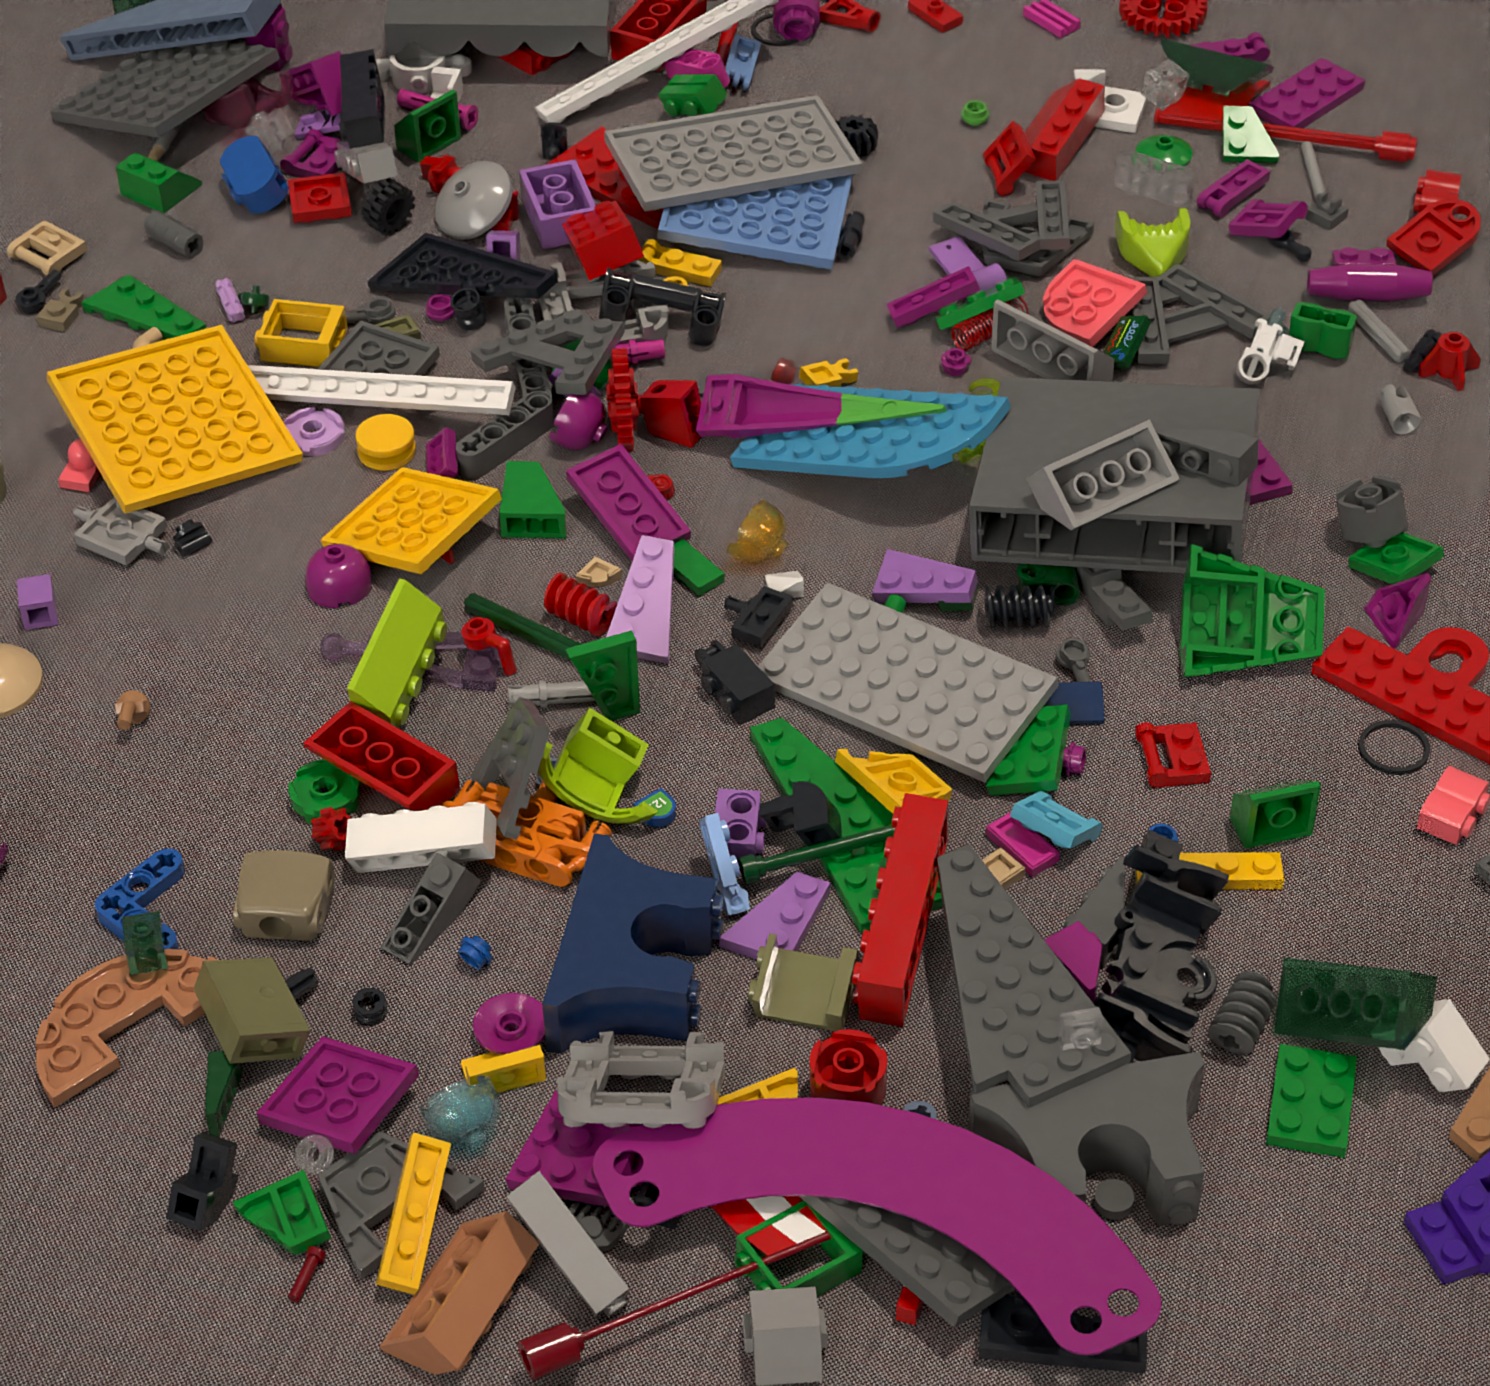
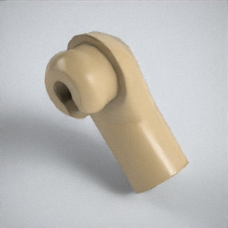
(151, 336)

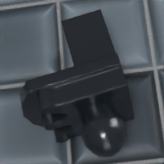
(553, 140)

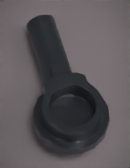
(32, 299)

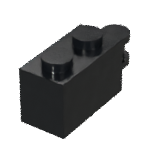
(735, 681)

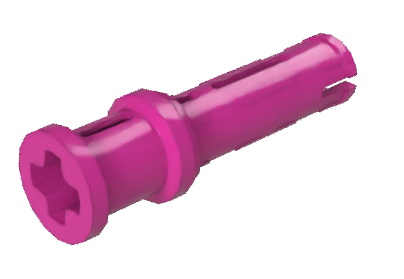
(467, 114)

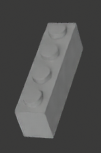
(366, 162)

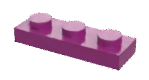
(933, 297)

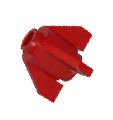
(1451, 359)

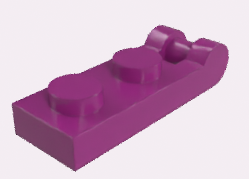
(1250, 48)
(1233, 188)

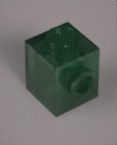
(147, 950)

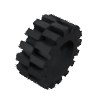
(388, 206)

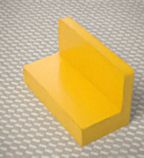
(507, 1070)

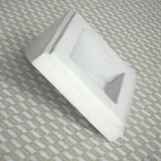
(1092, 75)
(787, 582)

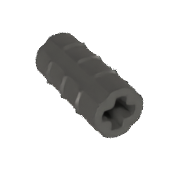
(173, 234)

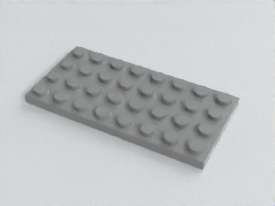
(731, 152)
(907, 681)

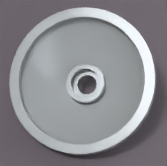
(473, 200)

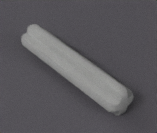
(1379, 331)

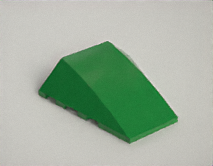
(1245, 616)

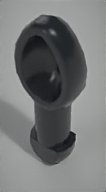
(1287, 242)

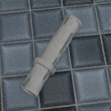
(550, 693)

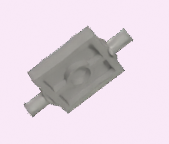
(119, 534)

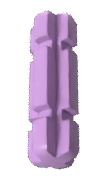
(230, 300)

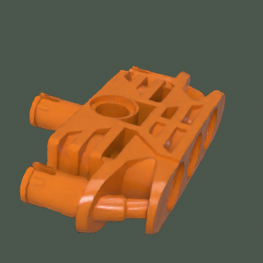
(549, 836)

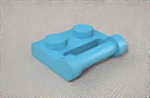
(1055, 821)

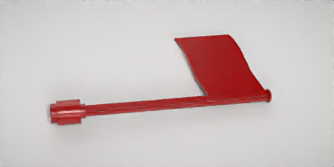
(1204, 111)

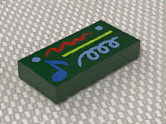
(1126, 340)

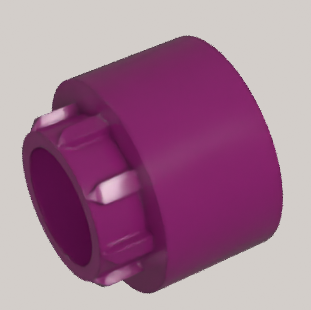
(796, 18)

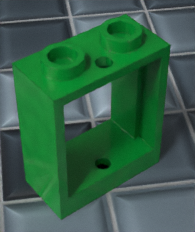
(843, 1252)

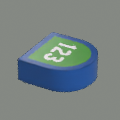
(664, 804)

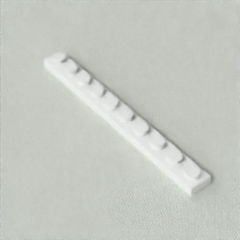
(648, 58)
(385, 390)

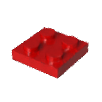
(319, 197)

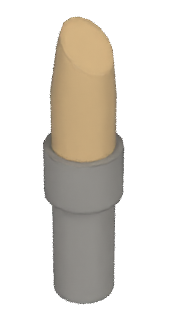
(162, 144)

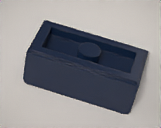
(1083, 700)

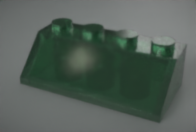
(1353, 1003)

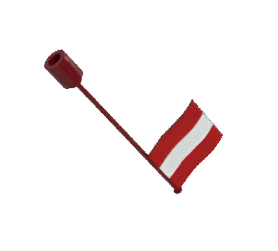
(562, 1345)

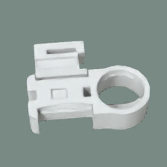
(1272, 347)

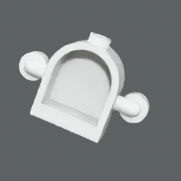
(413, 68)

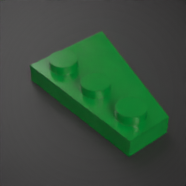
(610, 673)

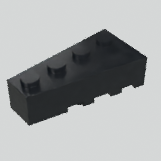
(362, 100)

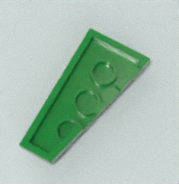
(142, 308)

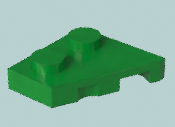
(287, 1213)

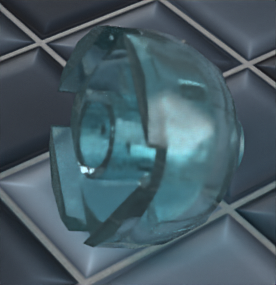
(463, 1113)

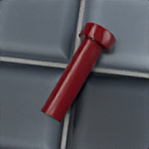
(314, 1257)

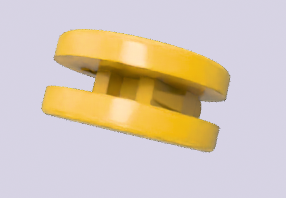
(385, 442)

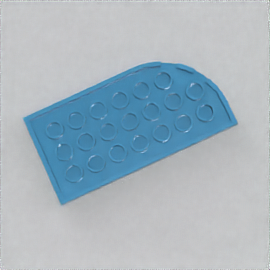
(881, 446)

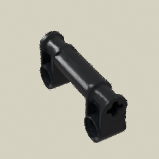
(704, 306)

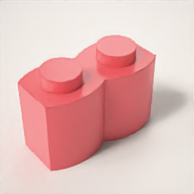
(1454, 805)

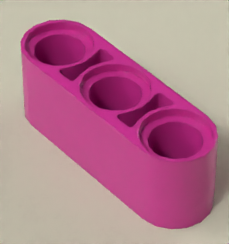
(697, 62)

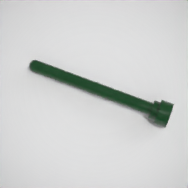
(756, 867)

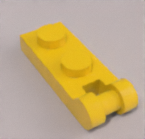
(674, 262)

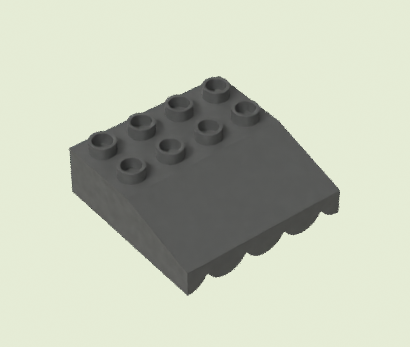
(500, 25)

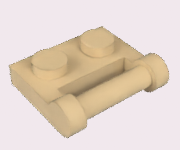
(50, 241)

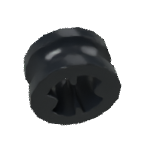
(372, 1016)

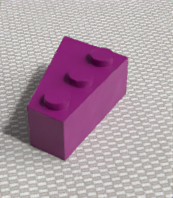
(319, 83)

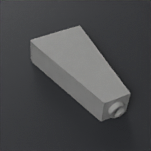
(569, 1246)

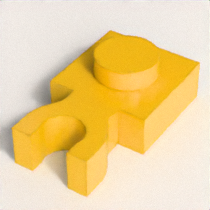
(826, 374)

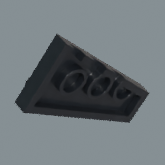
(1016, 1334)

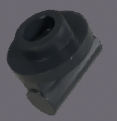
(191, 537)

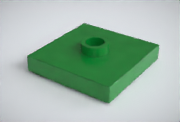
(1397, 559)

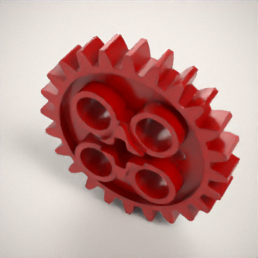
(1177, 17)
(621, 399)

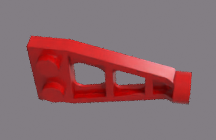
(857, 16)

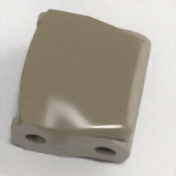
(283, 894)

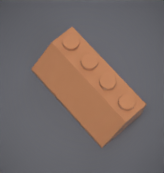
(461, 1294)

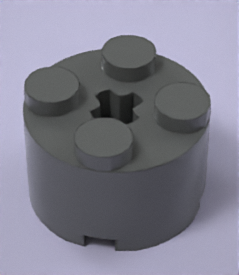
(1371, 511)

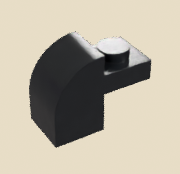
(806, 811)
(207, 1188)

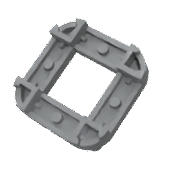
(649, 320)
(689, 1103)

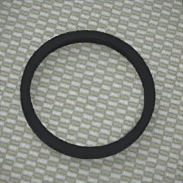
(767, 42)
(1394, 770)

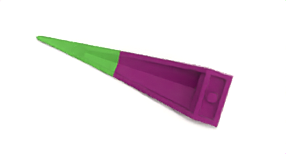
(755, 407)

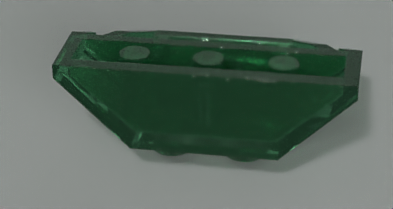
(1215, 69)

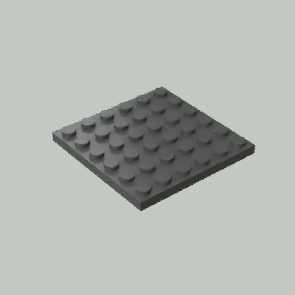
(163, 87)

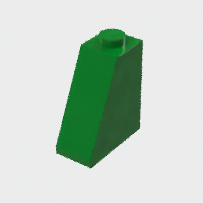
(530, 503)

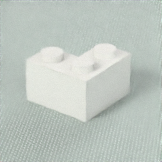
(1444, 1050)

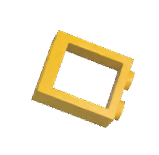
(306, 316)

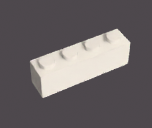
(416, 836)

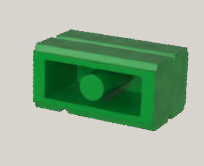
(692, 94)

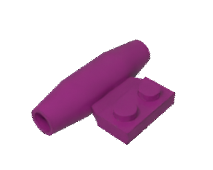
(1368, 277)

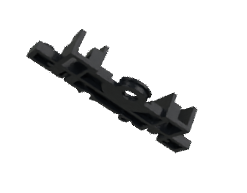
(1158, 940)

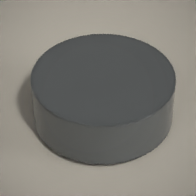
(1114, 1199)

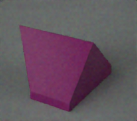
(1399, 607)

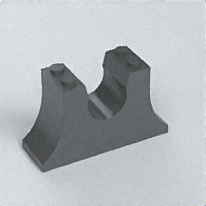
(1116, 1123)

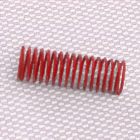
(980, 325)

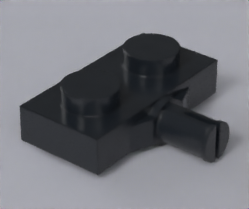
(759, 615)

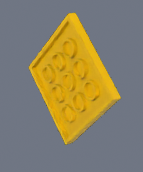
(413, 519)

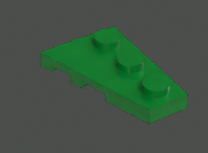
(979, 302)

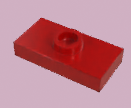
(936, 14)

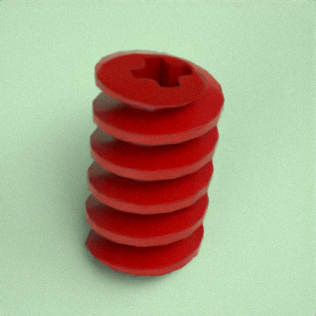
(579, 605)

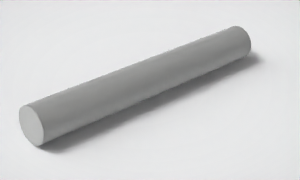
(1312, 168)

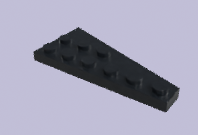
(447, 266)

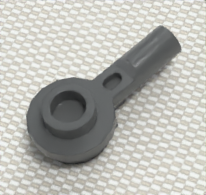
(375, 311)
(1074, 655)

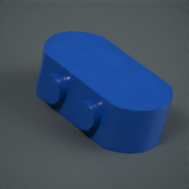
(253, 175)

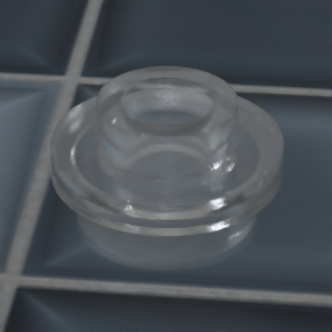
(305, 1150)

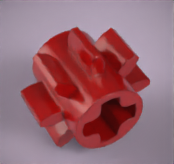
(330, 829)

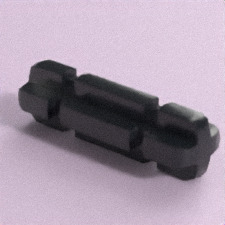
(1421, 351)

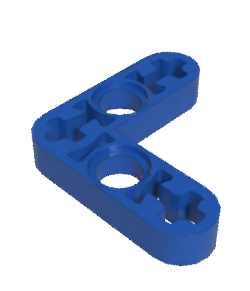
(133, 902)

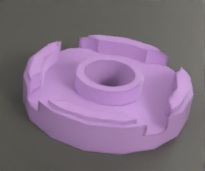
(326, 439)

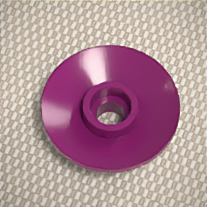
(509, 1023)

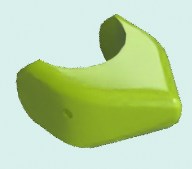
(1153, 247)

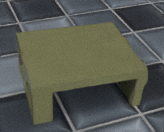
(803, 986)

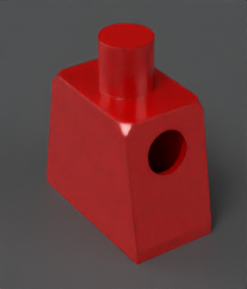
(672, 410)

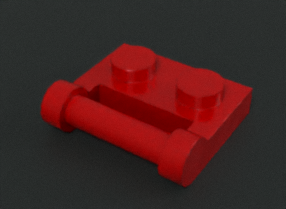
(1015, 153)
(1183, 751)

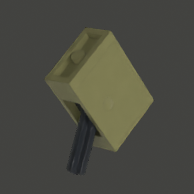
(254, 1008)

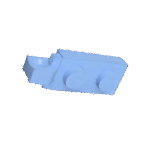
(723, 866)

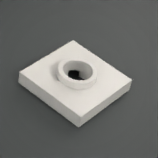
(1124, 110)

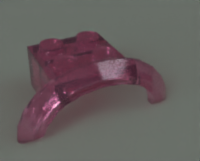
(247, 100)

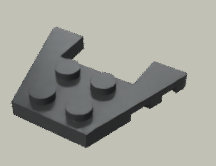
(1041, 260)
(516, 754)
(364, 1191)

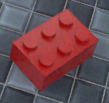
(602, 239)

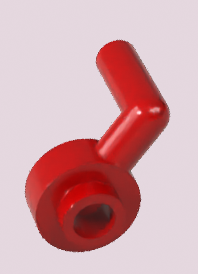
(481, 633)

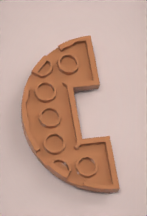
(102, 1004)

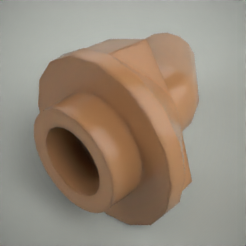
(131, 708)

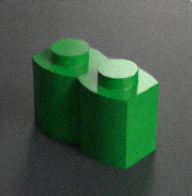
(1323, 329)

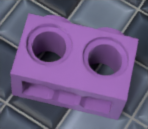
(743, 818)

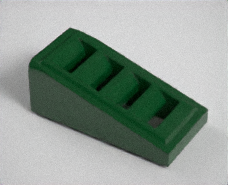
(220, 1089)

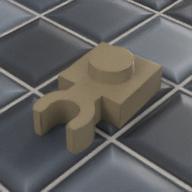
(60, 313)

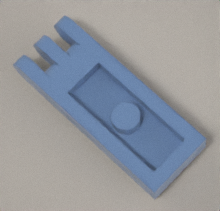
(742, 60)

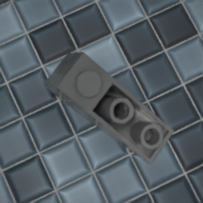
(1212, 452)
(1101, 907)
(431, 908)

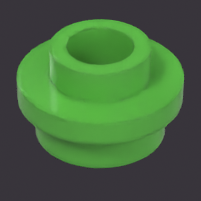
(975, 112)

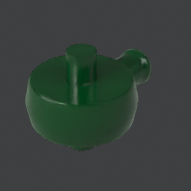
(254, 299)

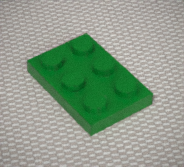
(1036, 757)
(1311, 1100)

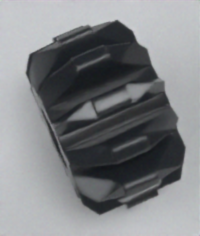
(860, 133)

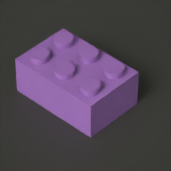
(552, 196)

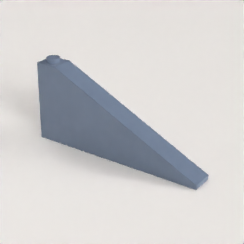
(168, 25)

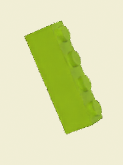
(398, 654)

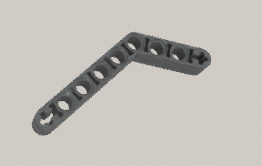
(528, 417)

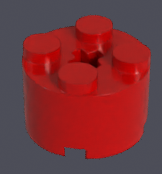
(848, 1068)

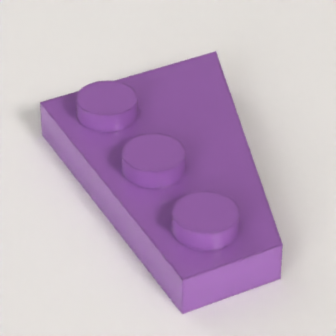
(923, 580)
(785, 912)

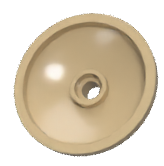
(19, 678)

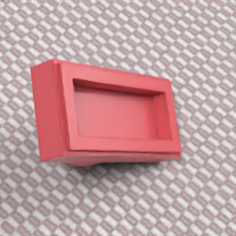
(80, 470)

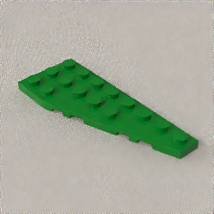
(854, 872)

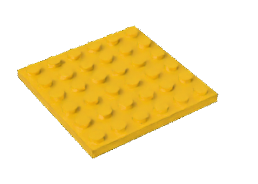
(173, 418)

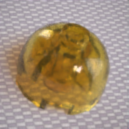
(760, 535)

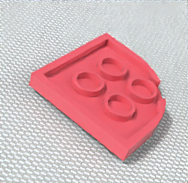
(1089, 300)

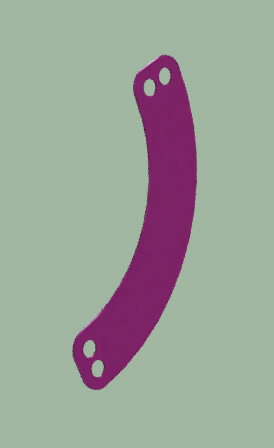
(907, 1164)

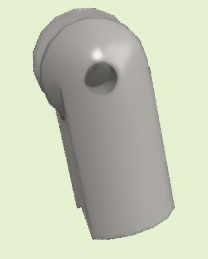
(1399, 409)

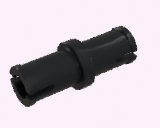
(850, 235)

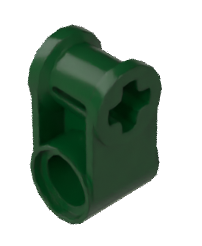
(1061, 577)

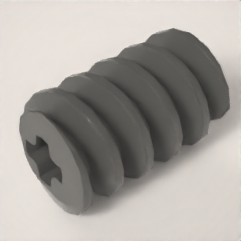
(1243, 1013)

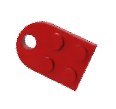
(1435, 236)

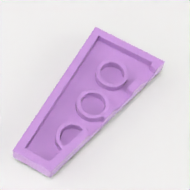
(647, 599)

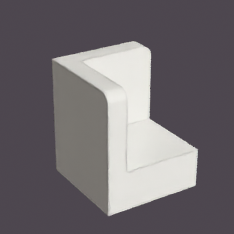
(446, 80)

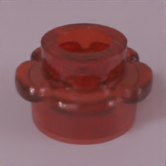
(784, 371)

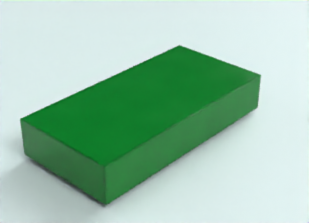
(695, 569)

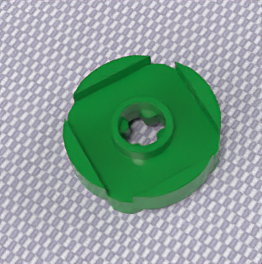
(305, 791)

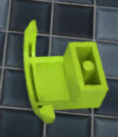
(595, 768)

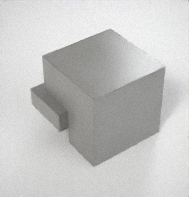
(785, 1335)

